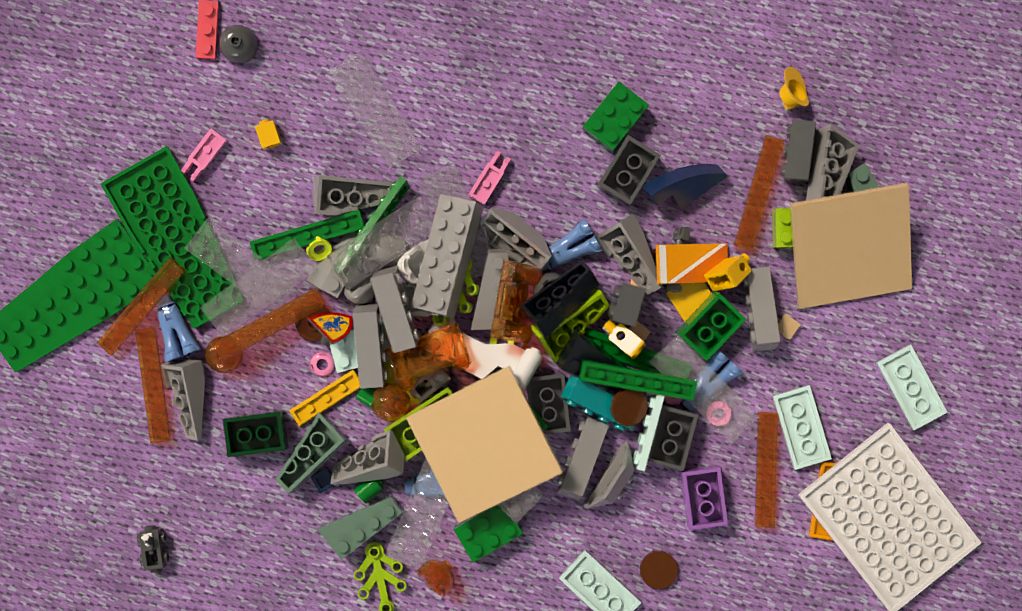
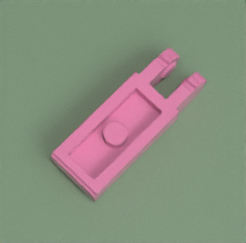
(204, 153)
(488, 180)

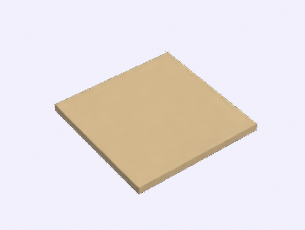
(852, 245)
(484, 444)

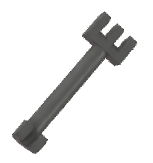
(680, 235)

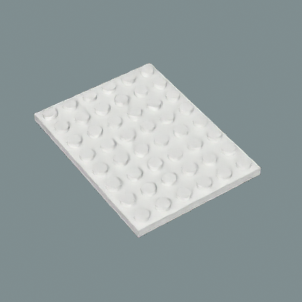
(889, 518)

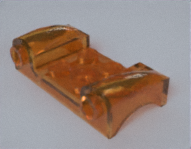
(511, 293)
(431, 354)

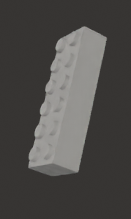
(447, 256)

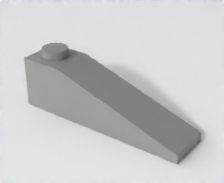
(343, 195)
(629, 247)
(325, 276)
(188, 386)
(375, 461)

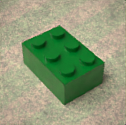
(615, 116)
(710, 325)
(486, 532)

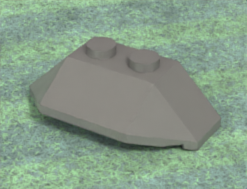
(510, 232)
(613, 479)

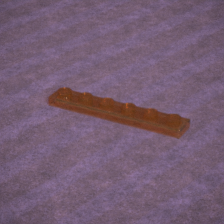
(758, 193)
(141, 306)
(269, 324)
(152, 385)
(766, 469)

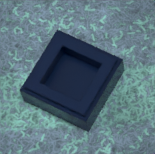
(322, 480)

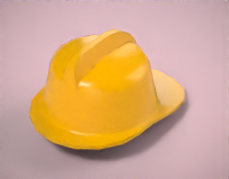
(793, 91)

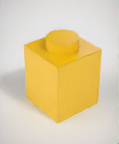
(268, 134)

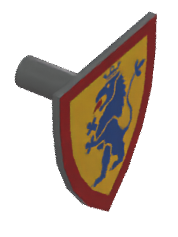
(332, 326)

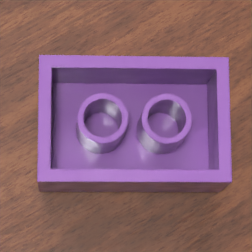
(703, 497)

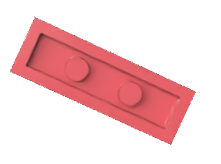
(207, 29)

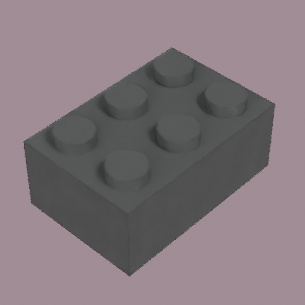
(799, 151)
(628, 170)
(626, 304)
(545, 397)
(673, 437)

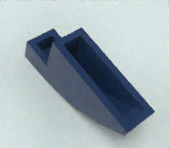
(684, 184)

